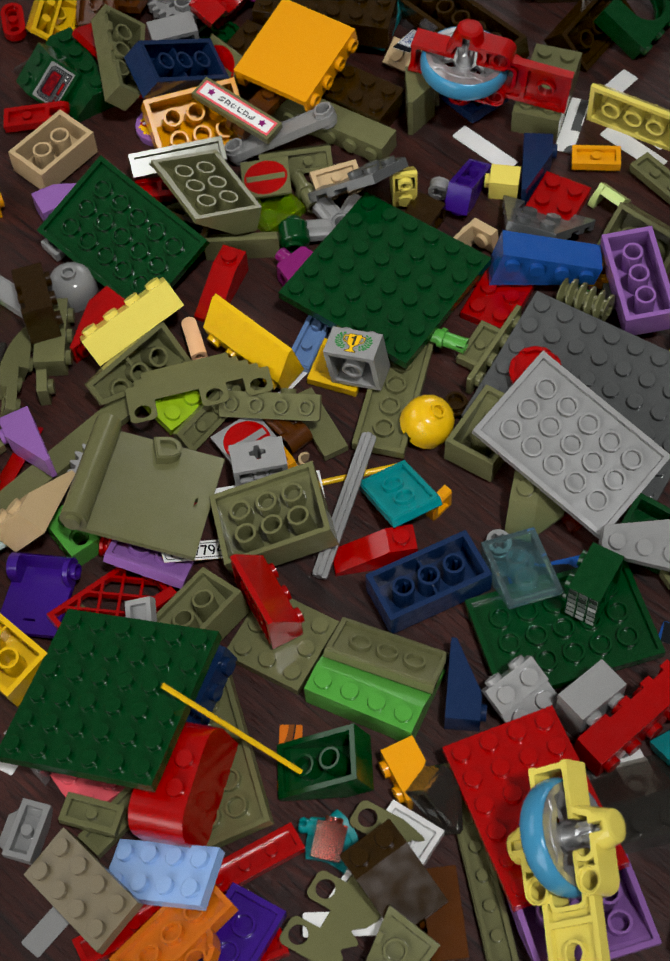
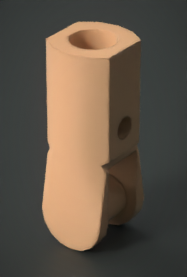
(193, 338)

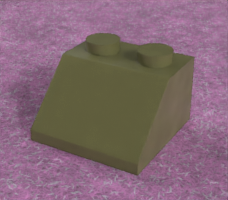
(419, 101)

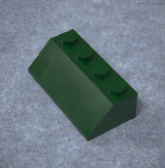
(88, 95)

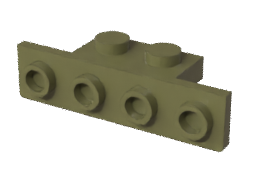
(484, 348)
(270, 405)

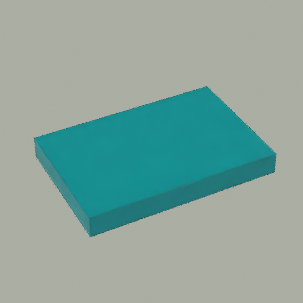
(399, 493)

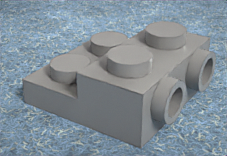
(519, 689)

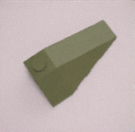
(149, 352)

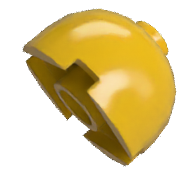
(427, 421)

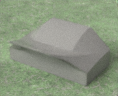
(26, 831)

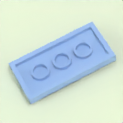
(167, 873)

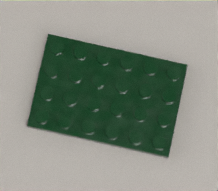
(121, 232)
(561, 643)

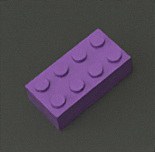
(637, 280)

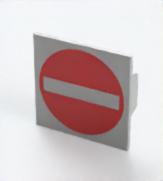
(241, 430)

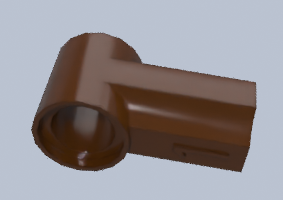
(293, 433)

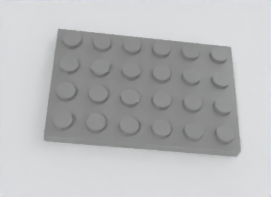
(571, 444)

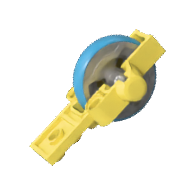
(589, 862)

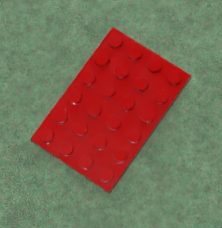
(496, 780)

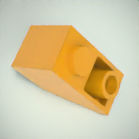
(402, 764)

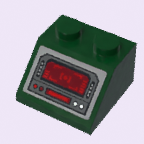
(48, 75)

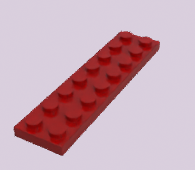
(497, 302)

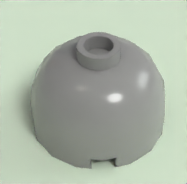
(74, 282)

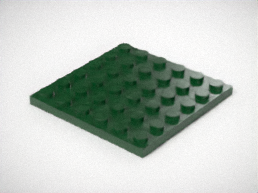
(386, 277)
(100, 699)

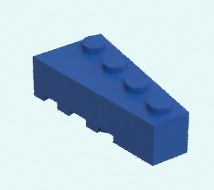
(543, 260)

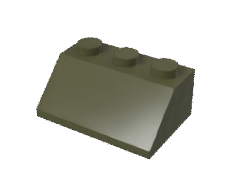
(631, 217)
(205, 604)

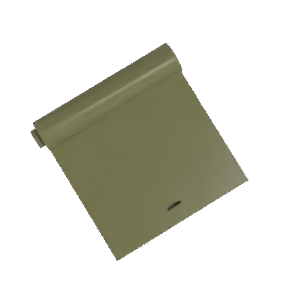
(136, 501)

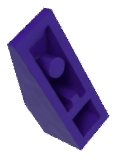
(466, 187)

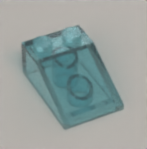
(520, 568)

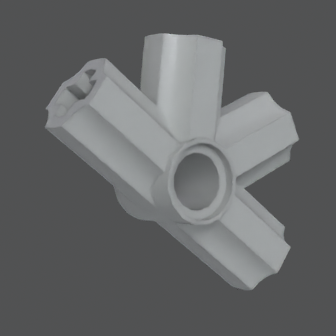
(329, 216)

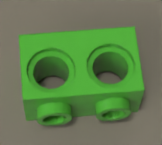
(69, 539)

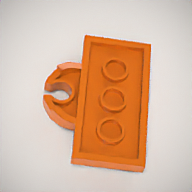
(180, 933)

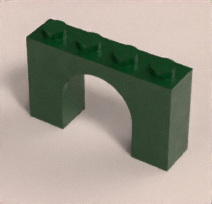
(629, 30)

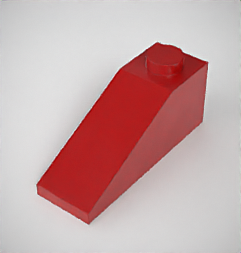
(223, 279)
(375, 550)

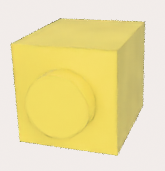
(502, 181)

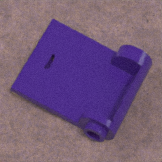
(37, 588)

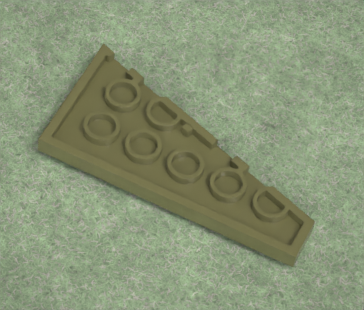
(244, 800)

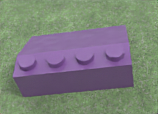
(626, 920)

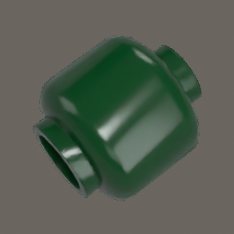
(293, 233)

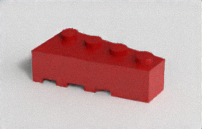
(628, 726)

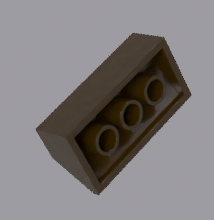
(581, 34)

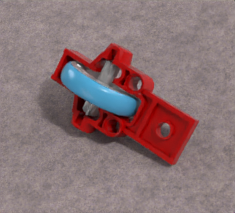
(458, 50)

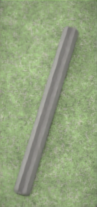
(346, 501)

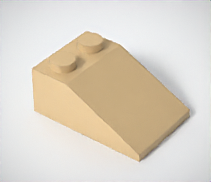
(31, 515)

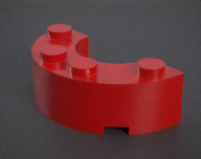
(216, 12)

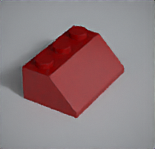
(267, 598)

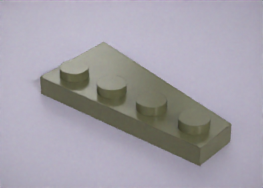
(401, 940)

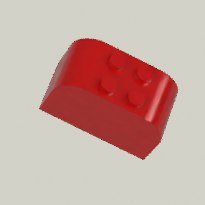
(189, 790)

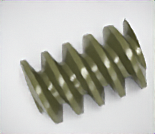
(586, 300)

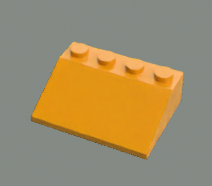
(182, 119)

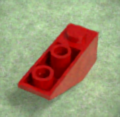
(93, 313)

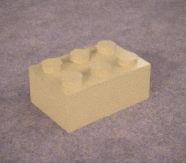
(53, 150)

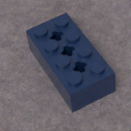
(173, 65)
(430, 581)

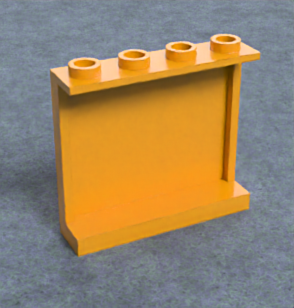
(297, 54)

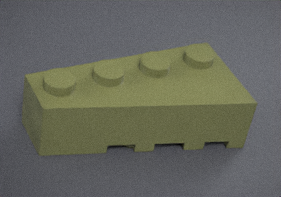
(114, 37)

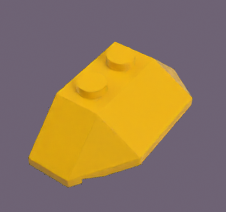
(51, 17)

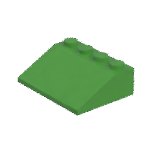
(368, 698)

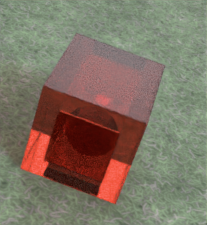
(329, 839)

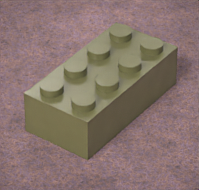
(534, 119)

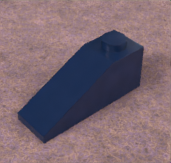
(536, 160)
(463, 694)

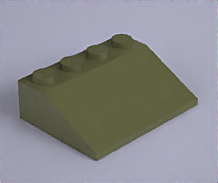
(210, 191)
(274, 517)

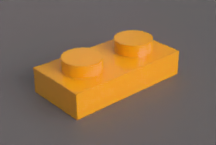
(596, 157)

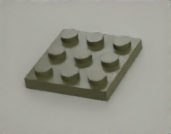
(291, 662)

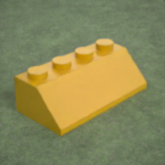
(250, 342)

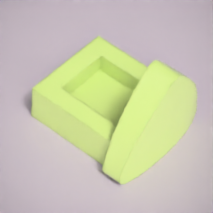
(608, 192)

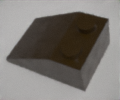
(393, 874)

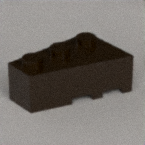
(37, 302)

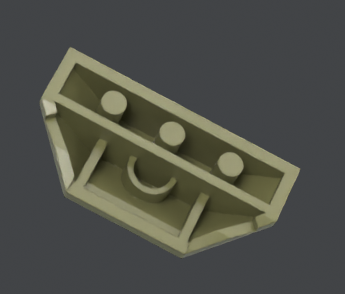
(530, 507)

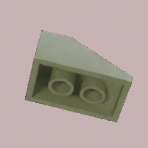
(465, 448)

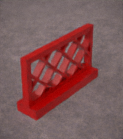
(113, 576)

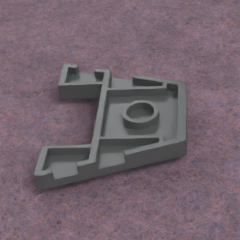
(363, 176)
(529, 221)

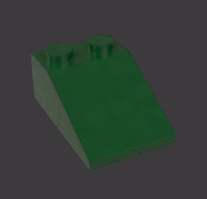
(332, 762)

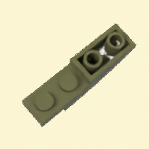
(13, 371)

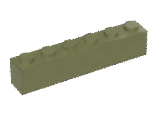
(351, 132)

